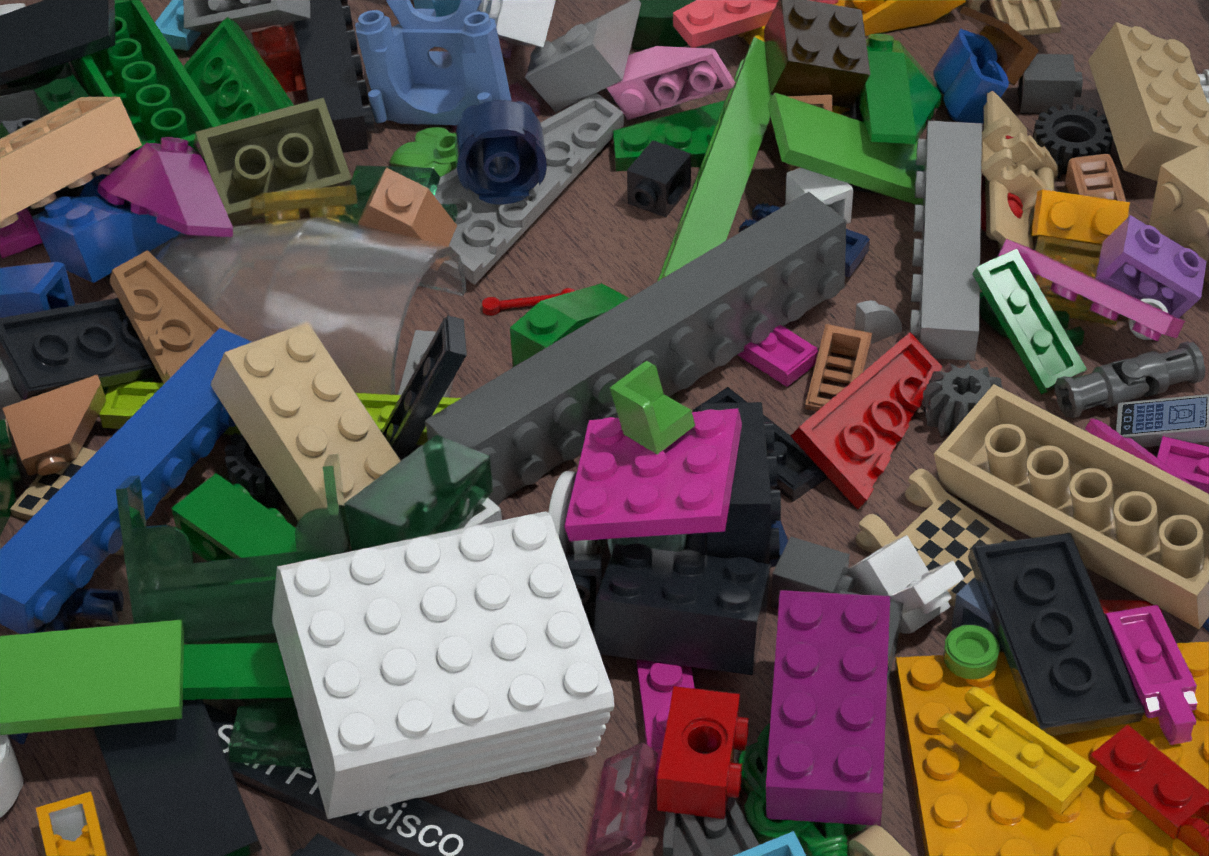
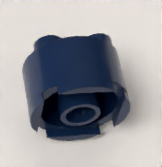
(500, 151)

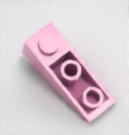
(668, 77)

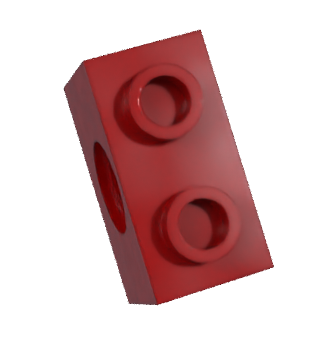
(698, 781)

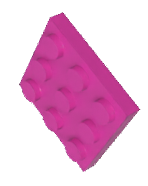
(638, 493)

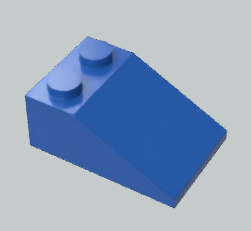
(96, 235)

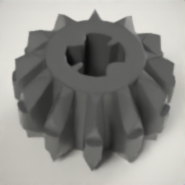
(954, 395)

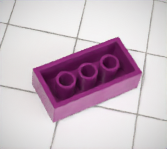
(828, 708)

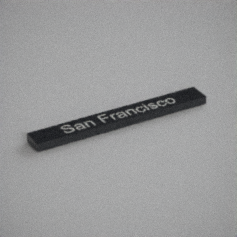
(403, 828)

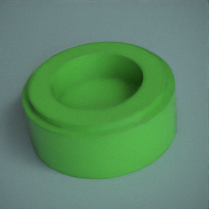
(971, 652)

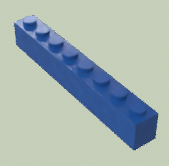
(82, 520)

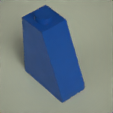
(34, 288)

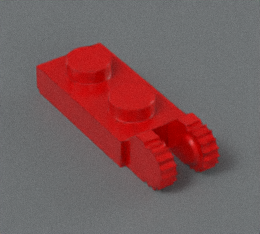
(1155, 787)

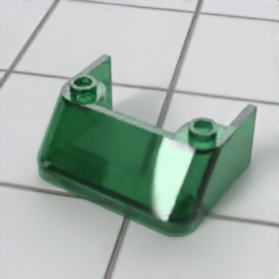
(221, 595)

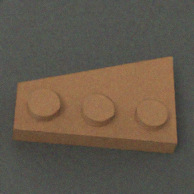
(163, 312)

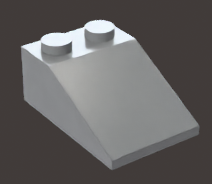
(584, 58)

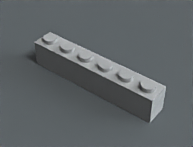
(950, 240)

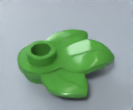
(431, 149)

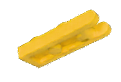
(1019, 751)

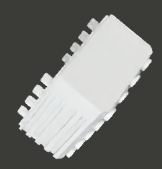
(440, 662)

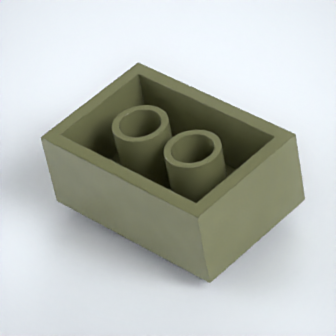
(272, 154)

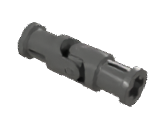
(1130, 379)

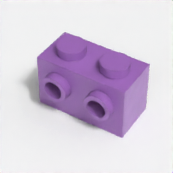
(1151, 266)

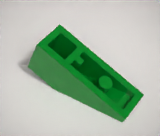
(559, 317)

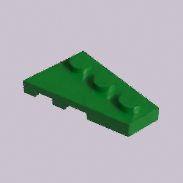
(684, 130)

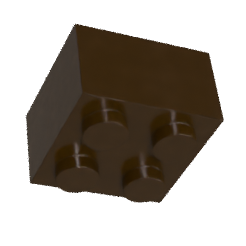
(816, 51)

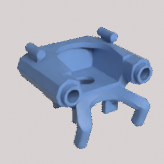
(427, 85)

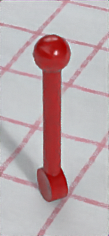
(492, 306)

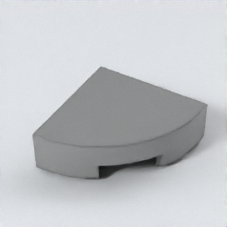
(877, 320)

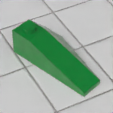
(897, 93)

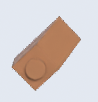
(407, 210)
(55, 424)

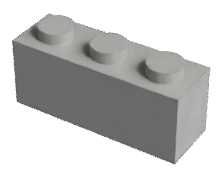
(249, 14)

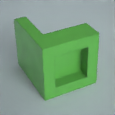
(646, 412)

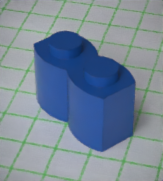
(967, 75)

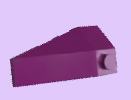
(171, 185)

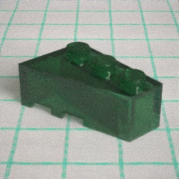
(421, 495)

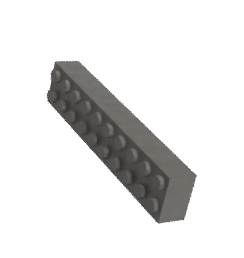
(680, 324)

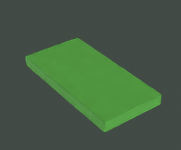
(842, 149)
(91, 677)

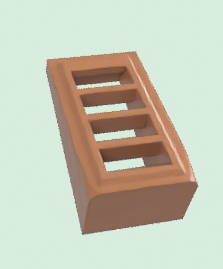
(1094, 177)
(839, 341)

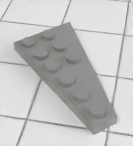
(489, 229)

